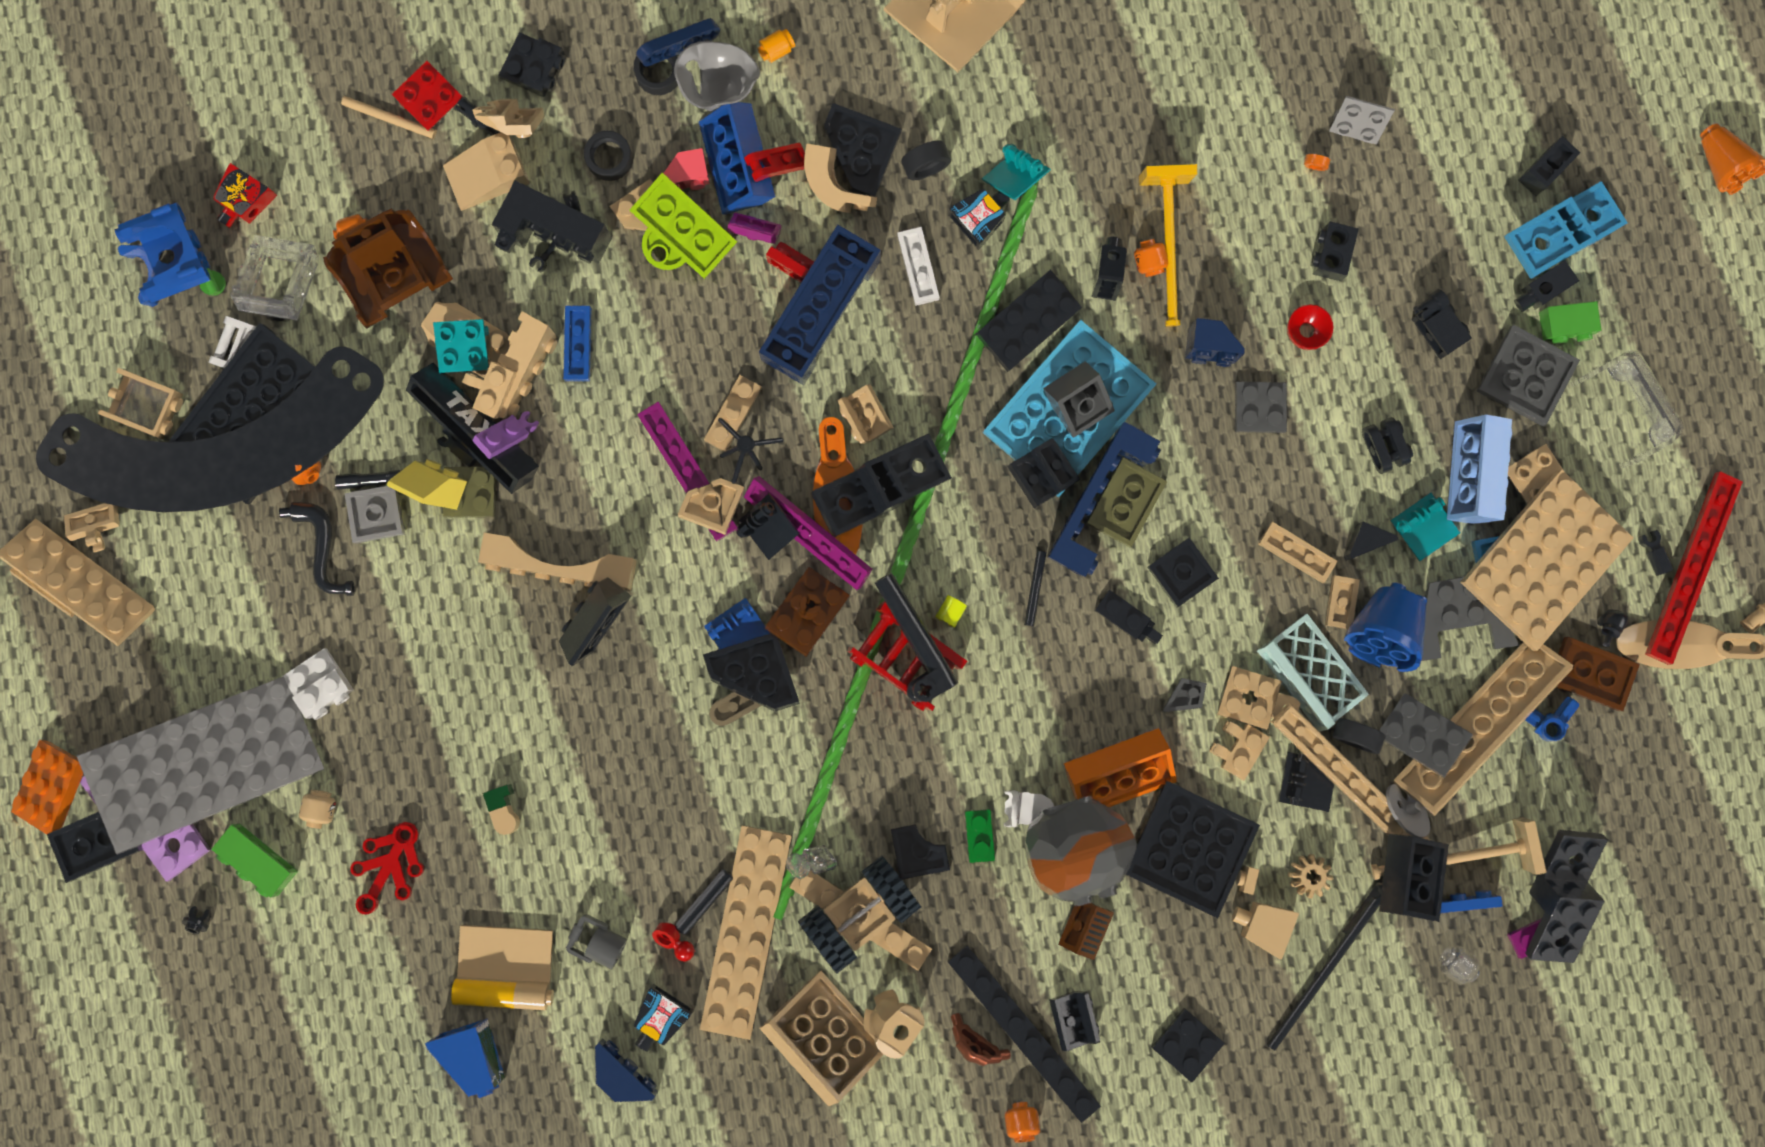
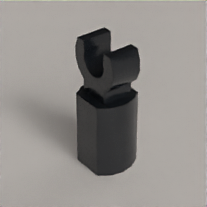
(456, 448)
(1656, 554)

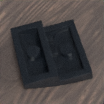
(1043, 473)

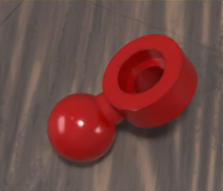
(668, 937)

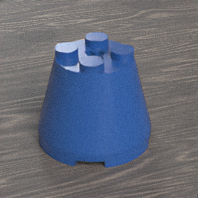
(1390, 629)

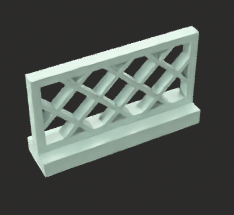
(1299, 688)

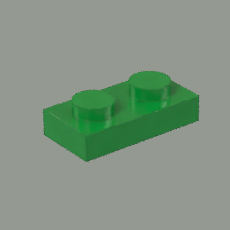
(979, 836)

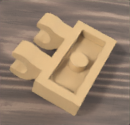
(1243, 752)

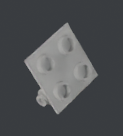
(1361, 120)

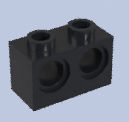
(1549, 166)
(1339, 253)

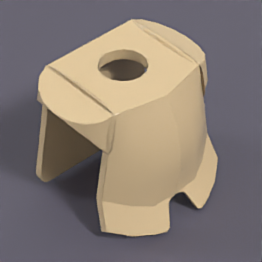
(886, 1017)

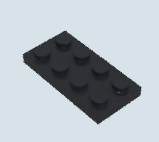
(1028, 320)

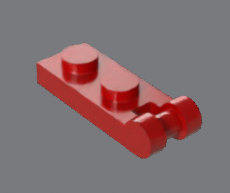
(776, 161)

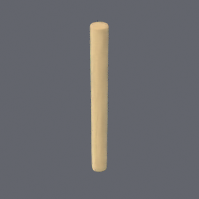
(388, 117)

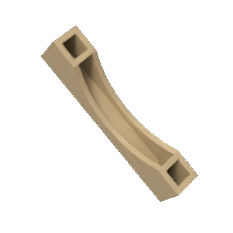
(505, 552)

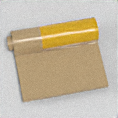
(504, 968)

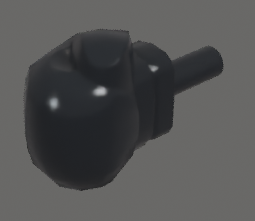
(1613, 624)

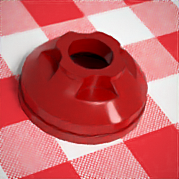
(1318, 319)

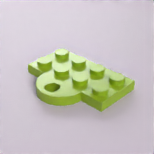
(680, 229)

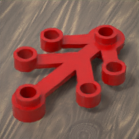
(389, 864)

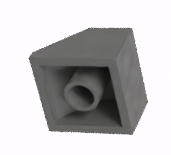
(1079, 398)

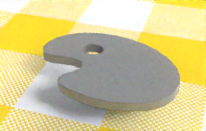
(1411, 816)

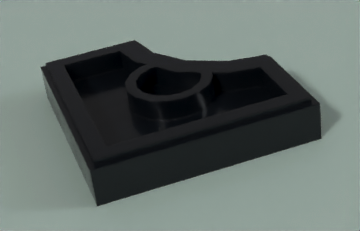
(916, 855)

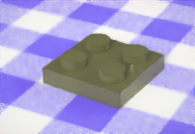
(478, 495)

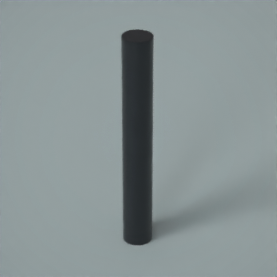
(1035, 588)

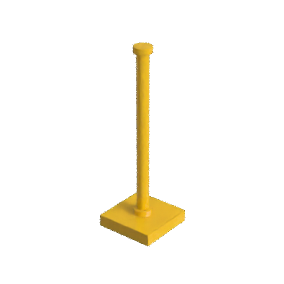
(1167, 177)

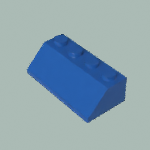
(729, 137)

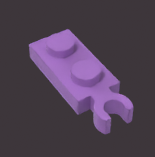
(504, 434)

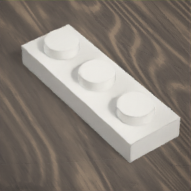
(918, 266)

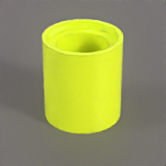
(951, 611)

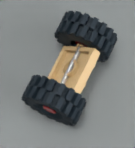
(859, 914)

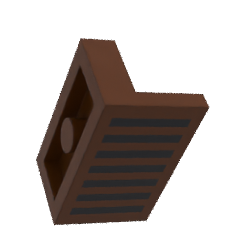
(1086, 929)

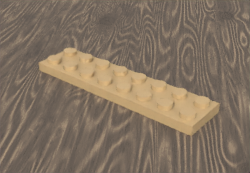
(1491, 718)
(745, 932)

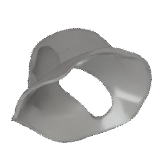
(725, 74)

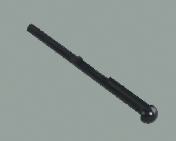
(1352, 931)

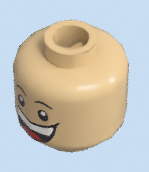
(317, 808)

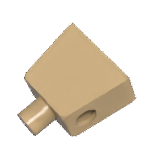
(1267, 926)

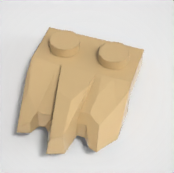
(508, 118)

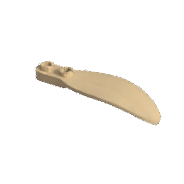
(1699, 648)

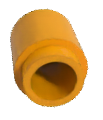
(776, 45)

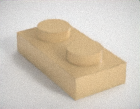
(1342, 602)

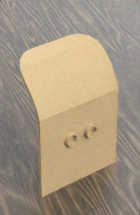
(953, 27)

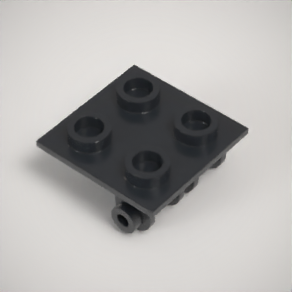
(767, 526)
(1305, 784)

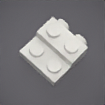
(318, 685)

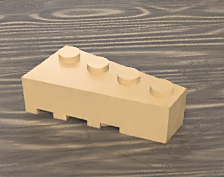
(525, 356)

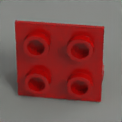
(427, 95)

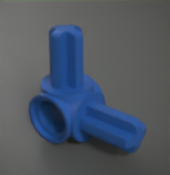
(1559, 719)

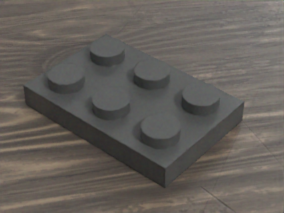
(1425, 735)

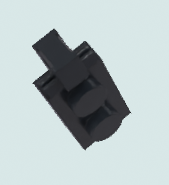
(1127, 618)

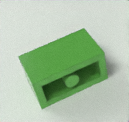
(1570, 321)

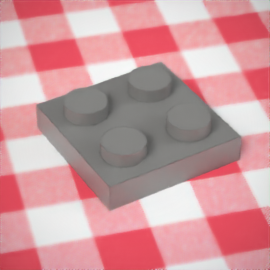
(374, 514)

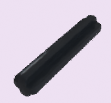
(704, 902)

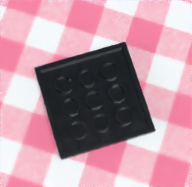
(1192, 849)

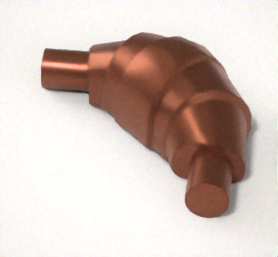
(974, 1046)

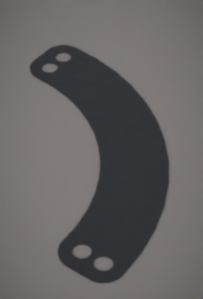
(217, 468)

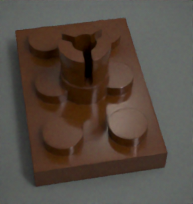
(807, 611)

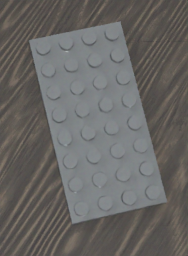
(199, 764)

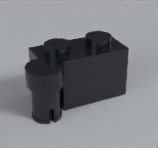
(1440, 324)

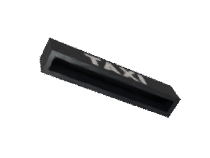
(455, 413)

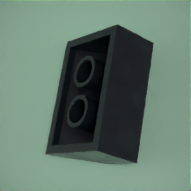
(592, 620)
(1414, 877)

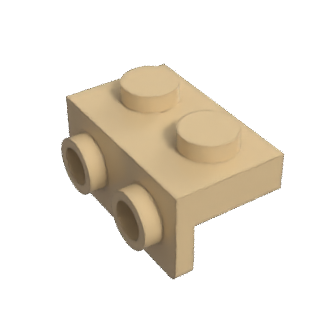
(865, 415)

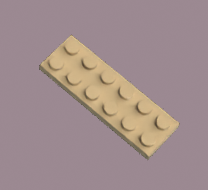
(76, 582)

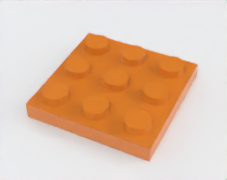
(48, 787)

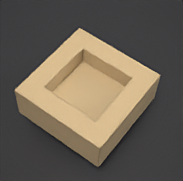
(1247, 879)

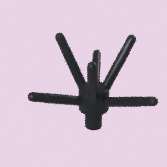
(745, 446)

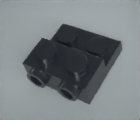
(533, 64)

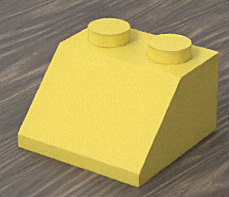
(429, 484)

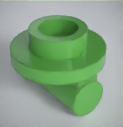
(215, 285)

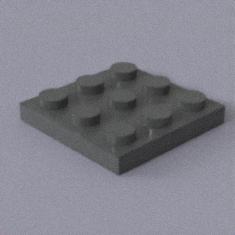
(1528, 375)

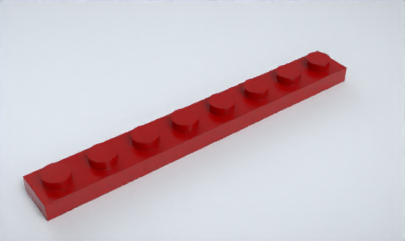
(1693, 568)

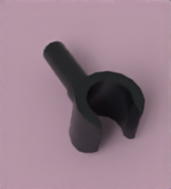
(543, 258)

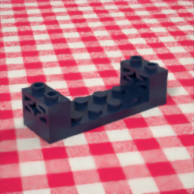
(819, 304)
(1132, 445)

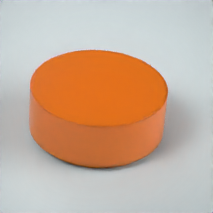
(1317, 162)

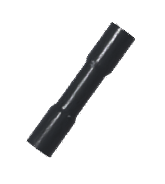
(358, 480)

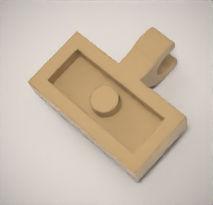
(493, 388)
(90, 523)

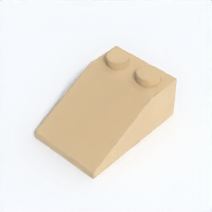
(485, 171)

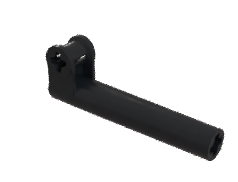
(938, 674)

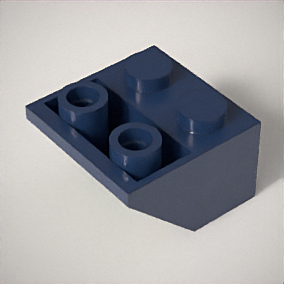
(1212, 342)

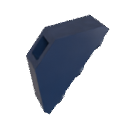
(619, 1075)

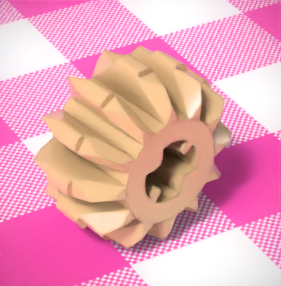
(1305, 885)

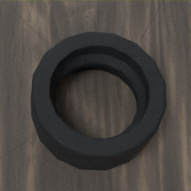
(655, 88)
(926, 160)
(616, 172)
(1359, 735)

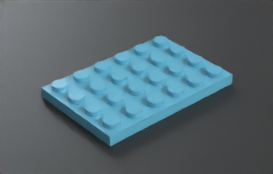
(1031, 420)

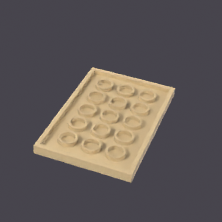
(1547, 560)

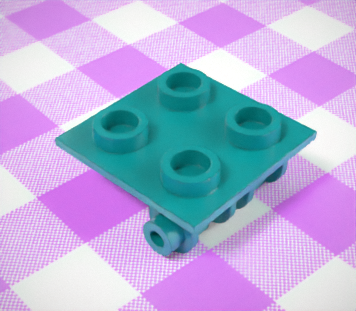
(1015, 172)
(461, 345)
(1425, 526)

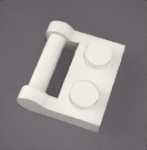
(244, 332)

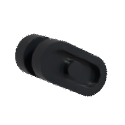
(1399, 450)

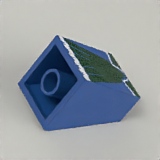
(469, 1057)

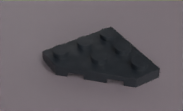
(862, 147)
(754, 671)

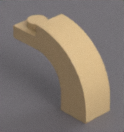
(820, 174)

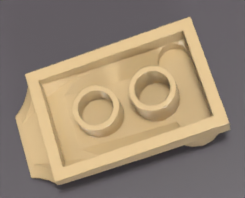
(496, 342)

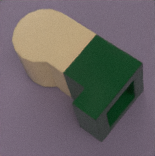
(500, 809)

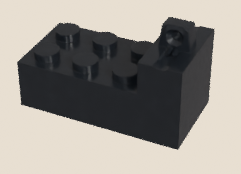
(531, 211)

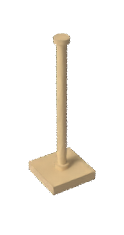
(1526, 844)

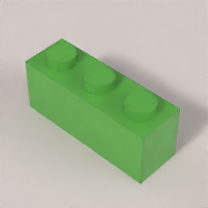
(254, 861)

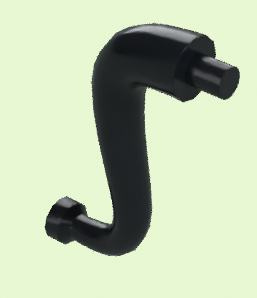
(323, 535)

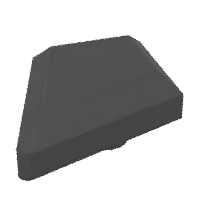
(1186, 696)

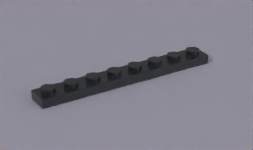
(1024, 1034)

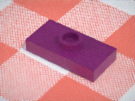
(754, 228)

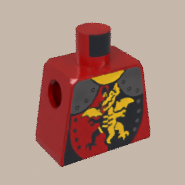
(241, 196)

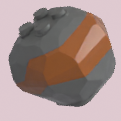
(1079, 850)

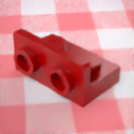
(789, 261)

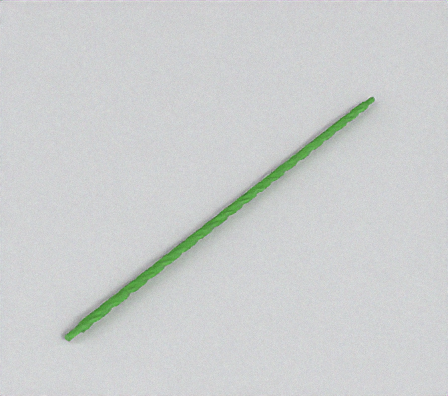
(910, 537)

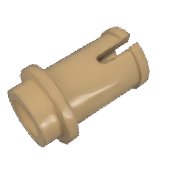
(1755, 619)

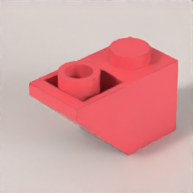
(689, 170)

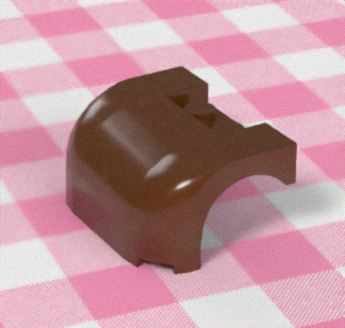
(387, 265)

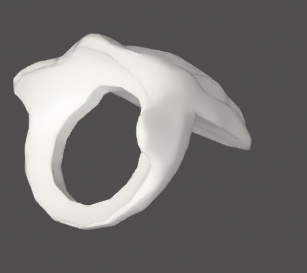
(1024, 807)

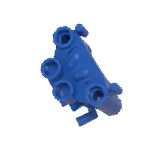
(162, 231)

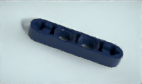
(675, 42)

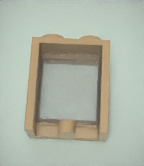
(143, 405)

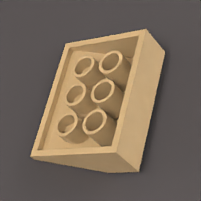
(823, 1039)

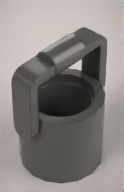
(604, 946)

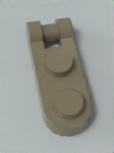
(731, 709)

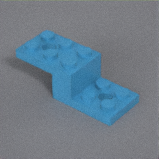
(1565, 229)

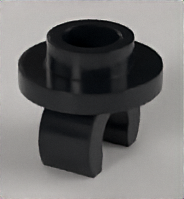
(196, 924)

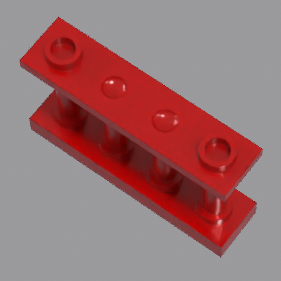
(887, 618)

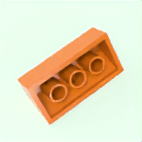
(1123, 769)

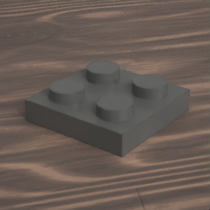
(1261, 407)

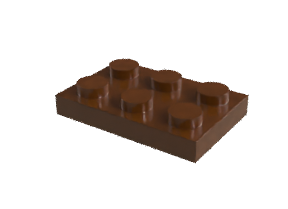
(1597, 674)

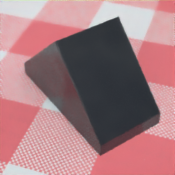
(1367, 538)

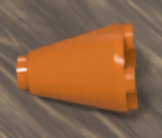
(1730, 159)

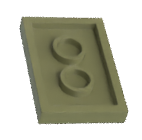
(1126, 502)

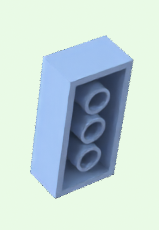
(1479, 469)

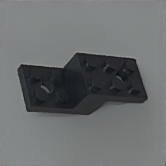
(881, 485)
(1566, 896)

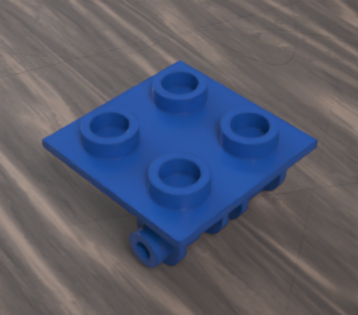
(736, 625)

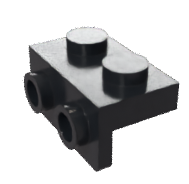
(1075, 1020)

